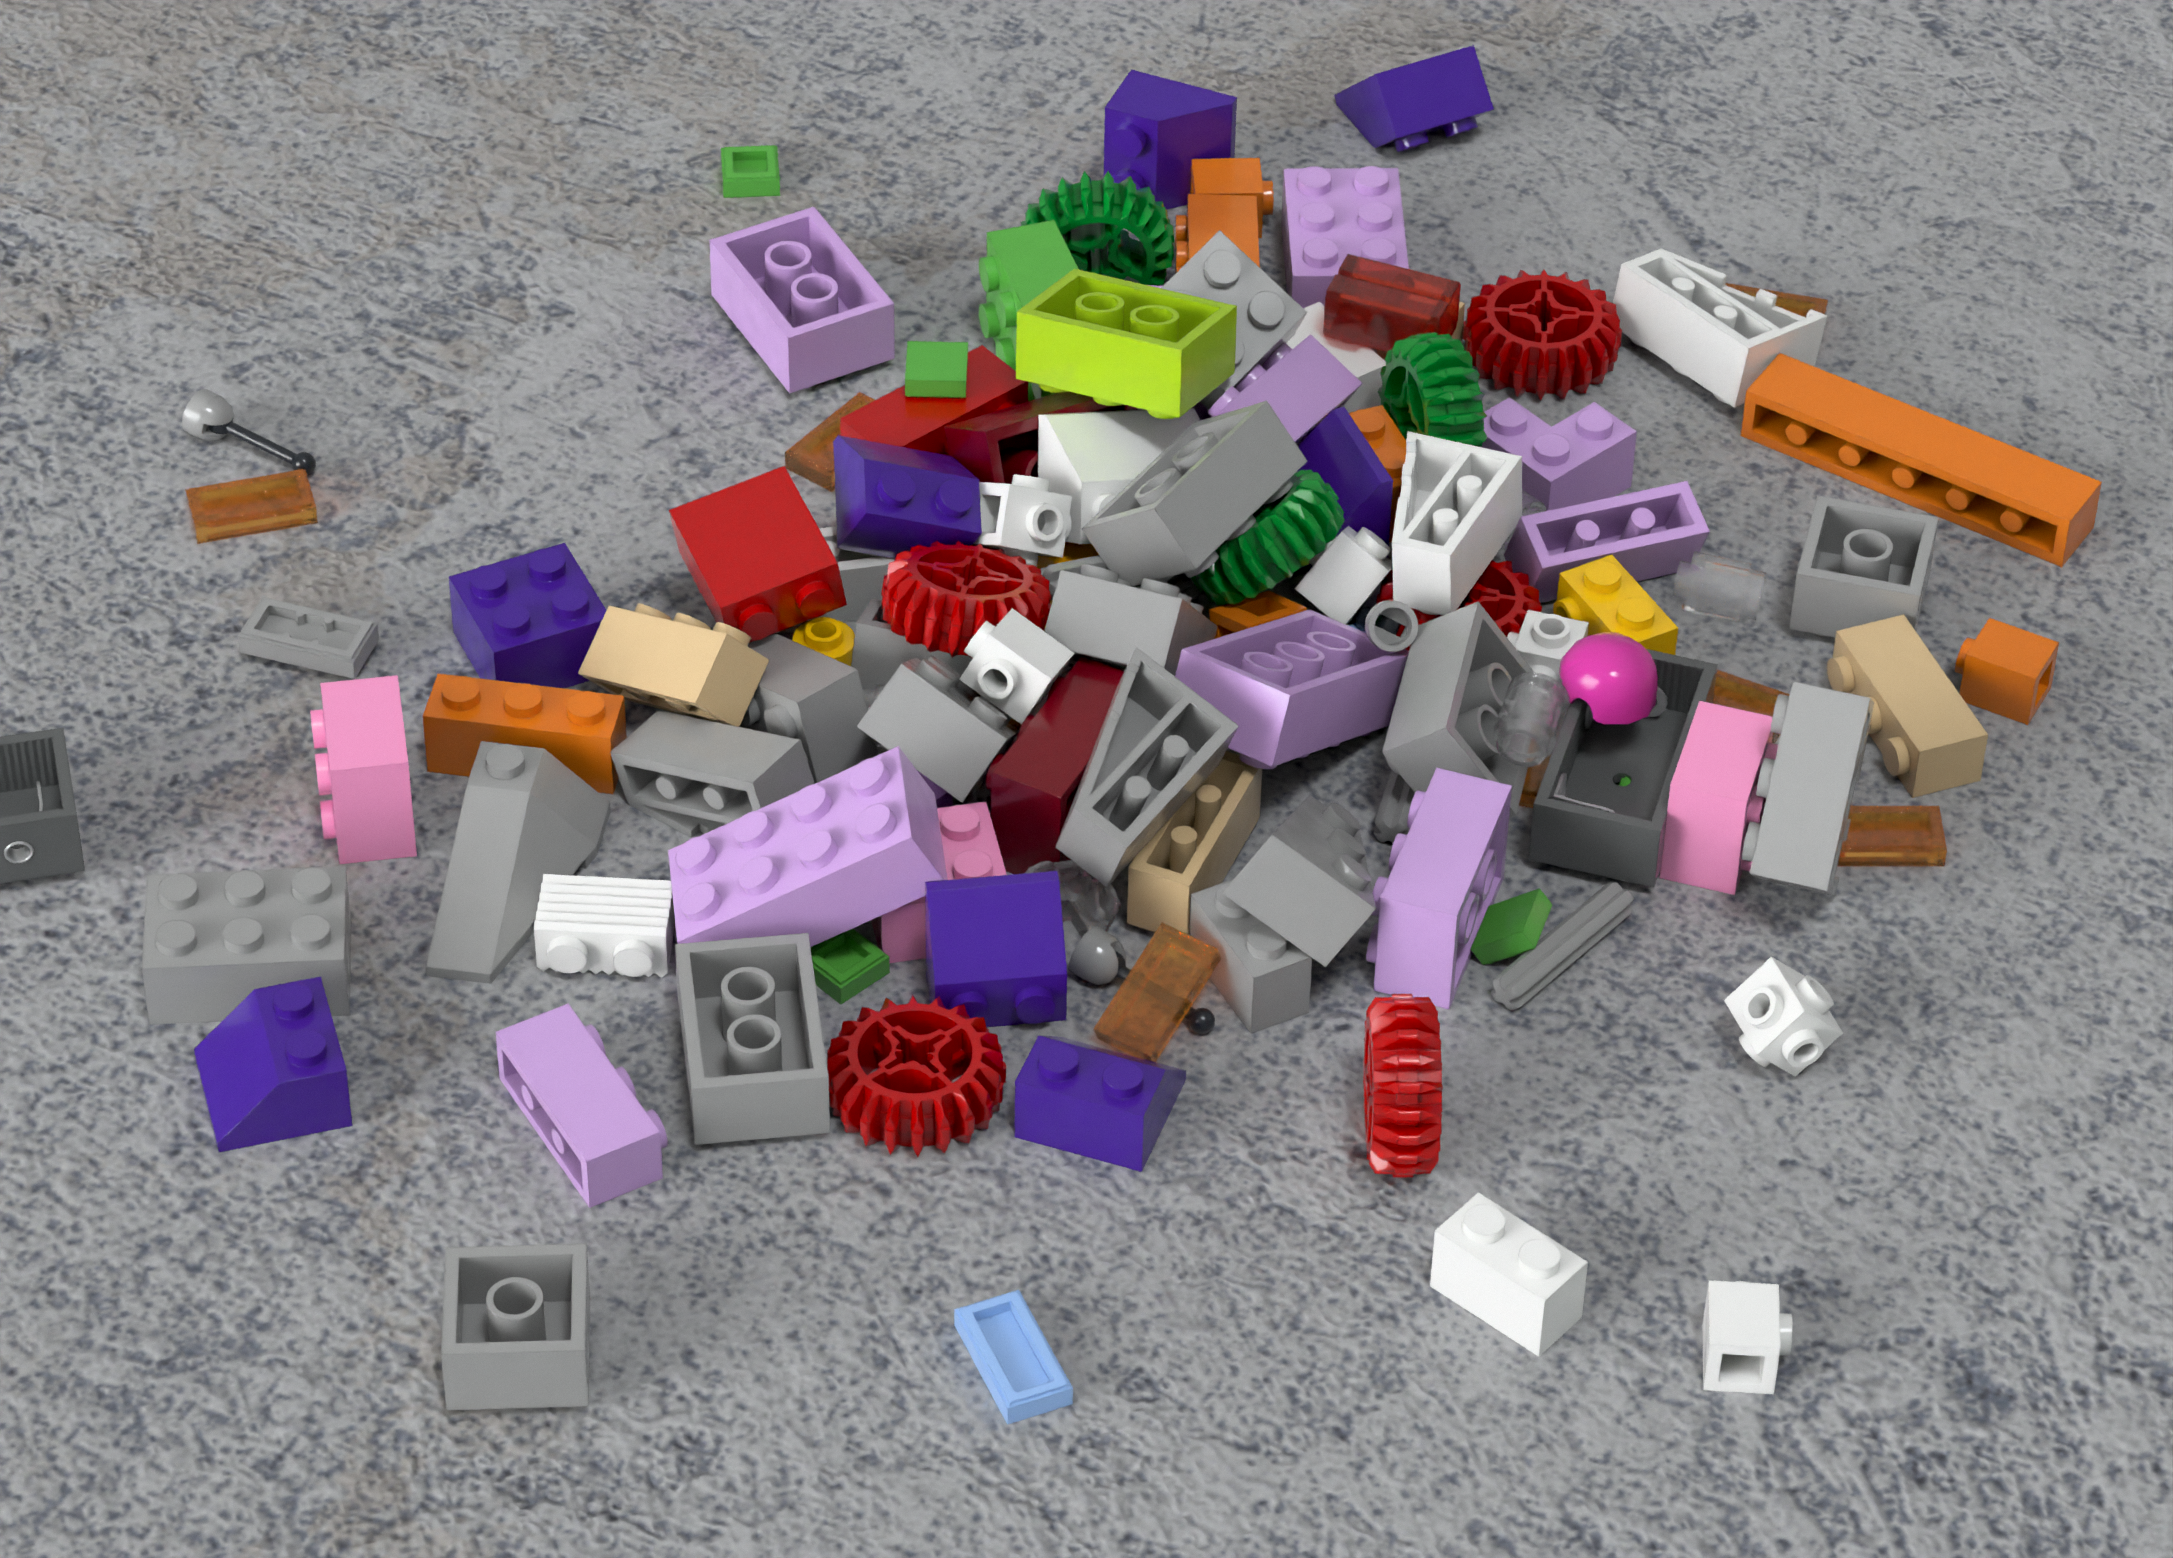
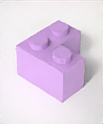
(1567, 463)

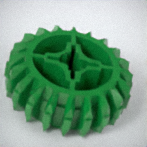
(1093, 222)
(1433, 389)
(1277, 544)

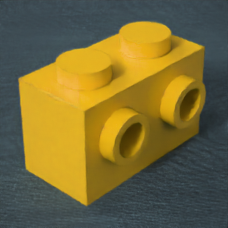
(1615, 603)

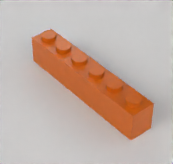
(1921, 459)

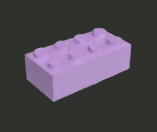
(1295, 685)
(813, 858)

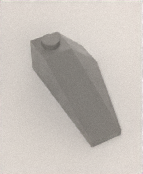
(516, 822)

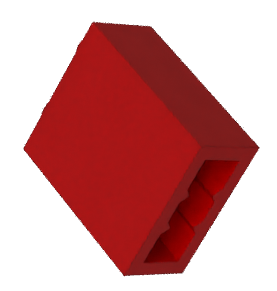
(758, 555)

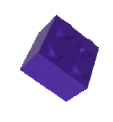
(527, 618)

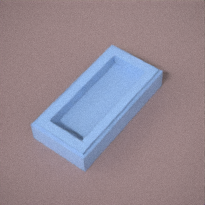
(1013, 1357)

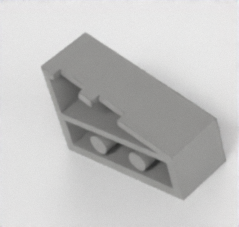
(706, 771)

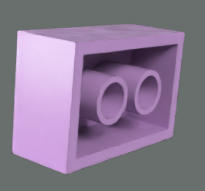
(1334, 216)
(802, 299)
(1439, 886)

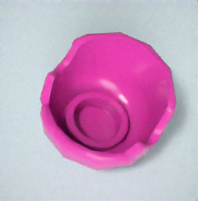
(1611, 676)

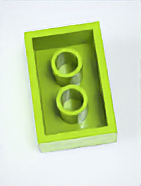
(1126, 343)

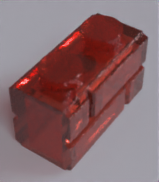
(1386, 303)

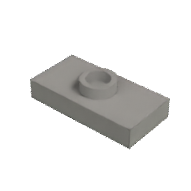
(308, 637)

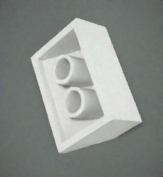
(1100, 454)

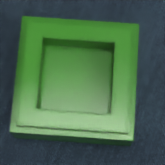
(750, 171)
(936, 369)
(1511, 927)
(847, 965)

